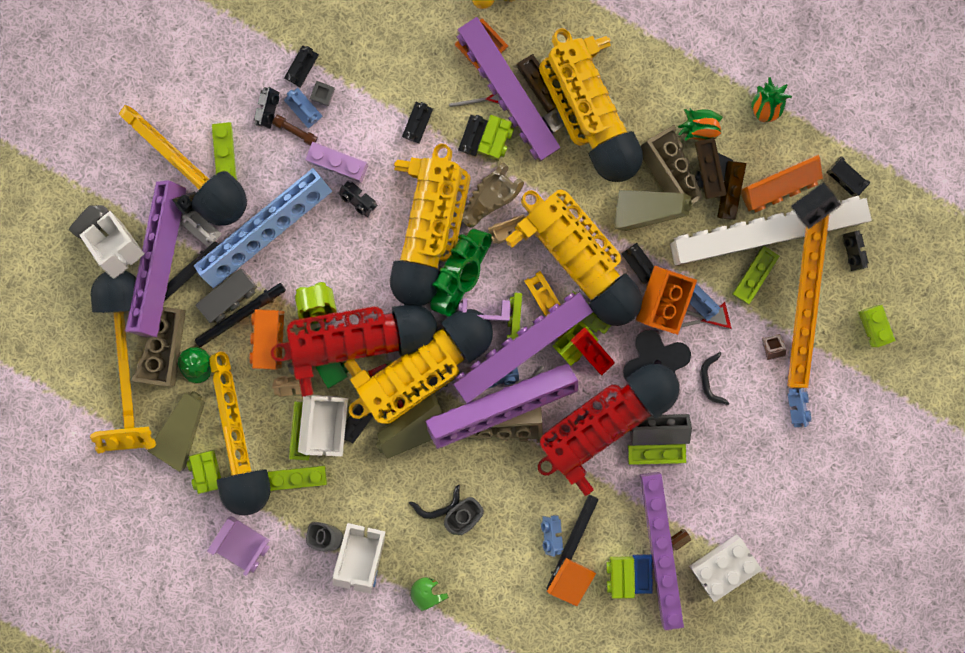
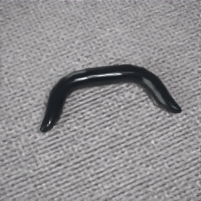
(705, 380)
(439, 512)

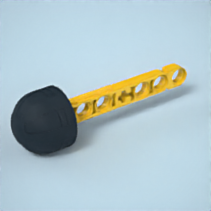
(219, 199)
(116, 296)
(245, 490)

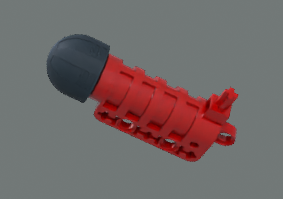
(400, 331)
(649, 392)

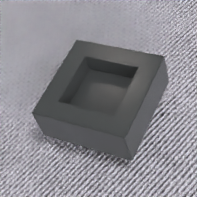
(322, 93)
(553, 121)

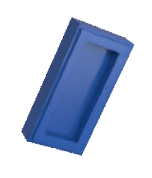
(643, 574)

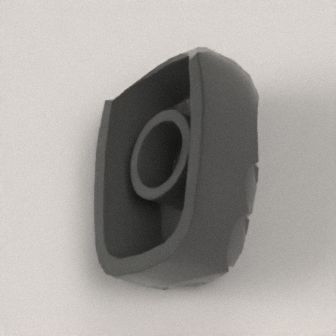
(88, 218)
(463, 516)
(323, 537)

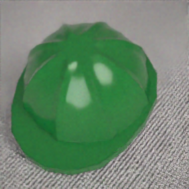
(195, 364)

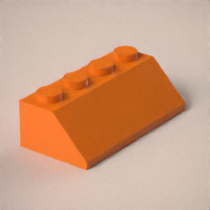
(782, 183)

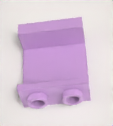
(505, 311)
(240, 545)

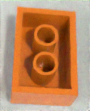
(666, 300)
(267, 333)

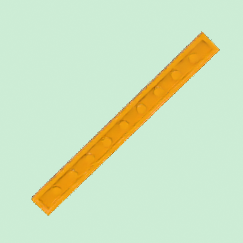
(807, 304)

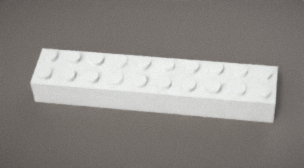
(761, 232)

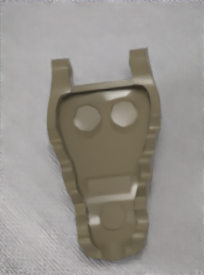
(491, 194)

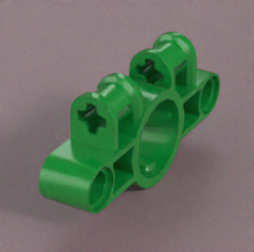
(467, 256)

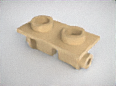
(501, 230)
(284, 385)

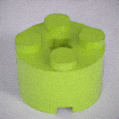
(315, 301)

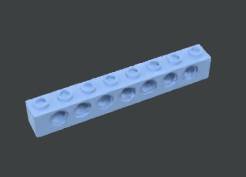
(262, 228)

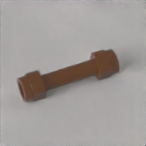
(281, 122)

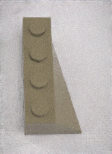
(668, 164)
(162, 352)
(523, 427)

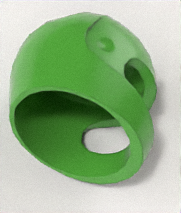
(422, 594)

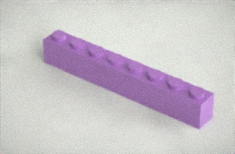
(508, 89)
(156, 261)
(522, 347)
(502, 405)
(661, 550)

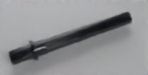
(189, 271)
(241, 314)
(576, 534)

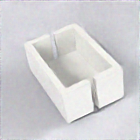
(116, 249)
(323, 425)
(358, 558)
(725, 568)

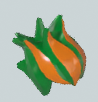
(769, 102)
(701, 124)

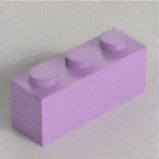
(336, 162)

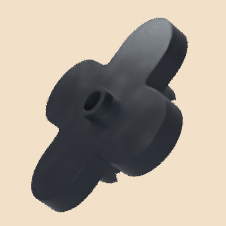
(651, 348)

